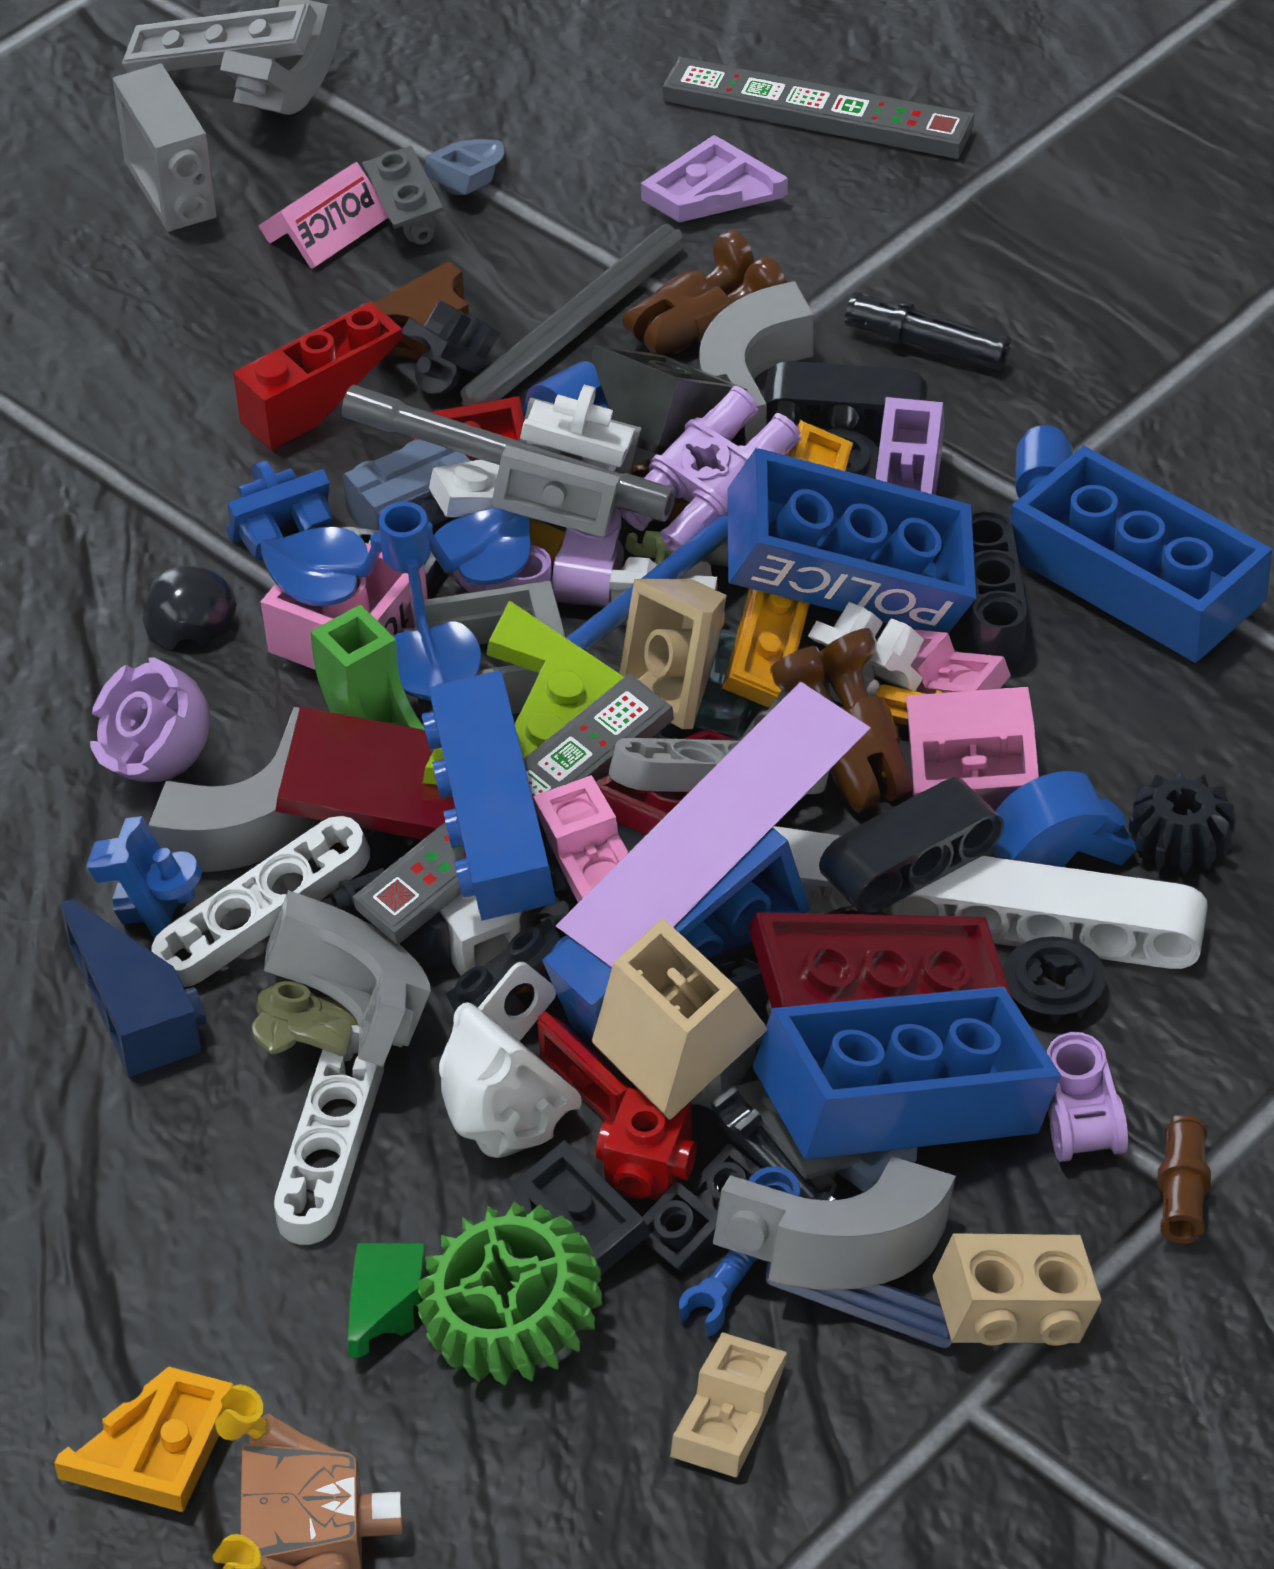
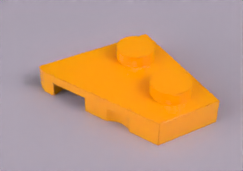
(153, 1443)

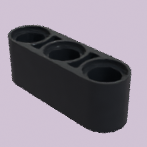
(838, 394)
(1000, 610)
(911, 846)

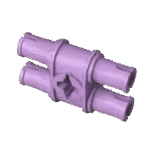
(706, 462)

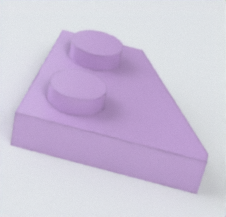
(712, 181)

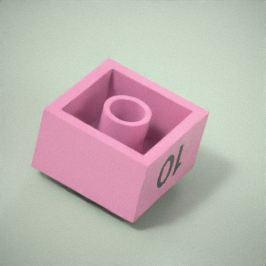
(383, 594)

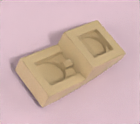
(729, 1404)

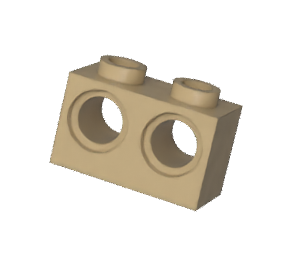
(1016, 1288)

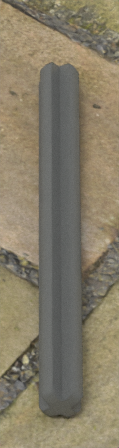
(574, 317)

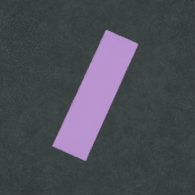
(715, 823)

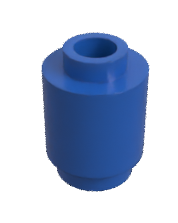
(1038, 455)

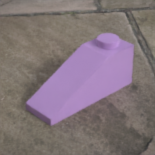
(911, 443)

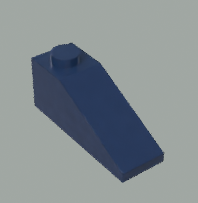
(134, 992)

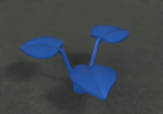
(484, 546)

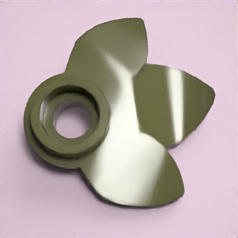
(295, 1014)

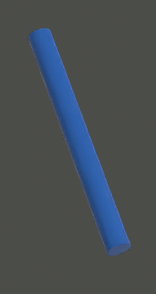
(671, 568)

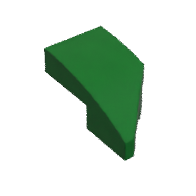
(383, 1292)

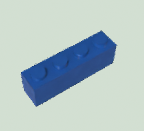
(490, 794)

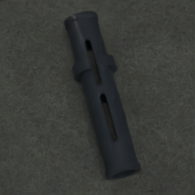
(916, 327)

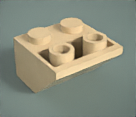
(672, 1019)

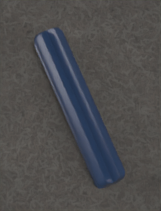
(884, 1307)

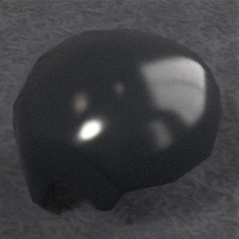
(188, 605)

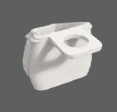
(495, 1083)

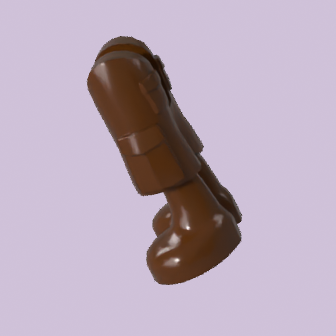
(691, 301)
(876, 760)

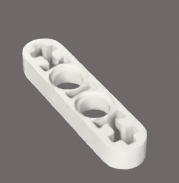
(255, 893)
(320, 1132)

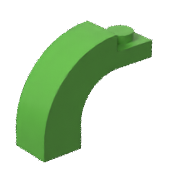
(360, 669)

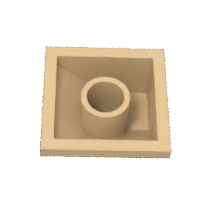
(673, 641)

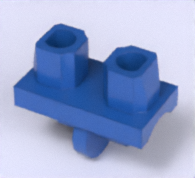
(275, 502)
(149, 876)

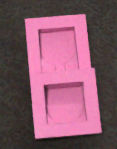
(955, 671)
(581, 832)

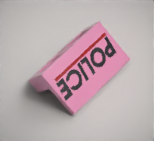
(328, 216)

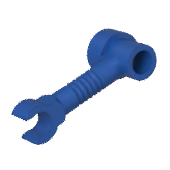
(717, 1290)

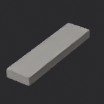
(204, 39)

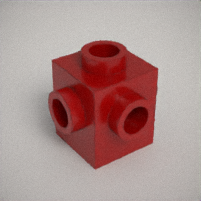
(645, 1149)

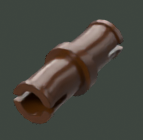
(1184, 1179)

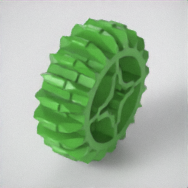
(545, 1305)

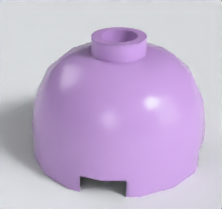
(150, 722)

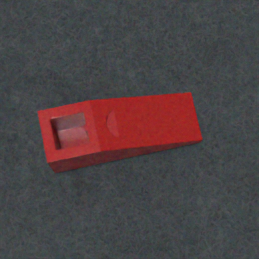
(310, 376)

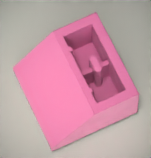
(973, 737)

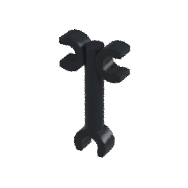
(745, 1132)

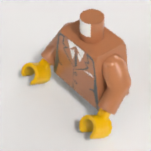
(297, 1496)

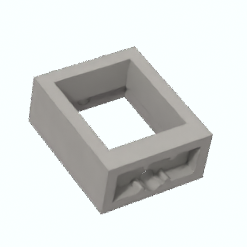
(164, 147)
(481, 614)

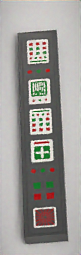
(818, 107)
(427, 876)

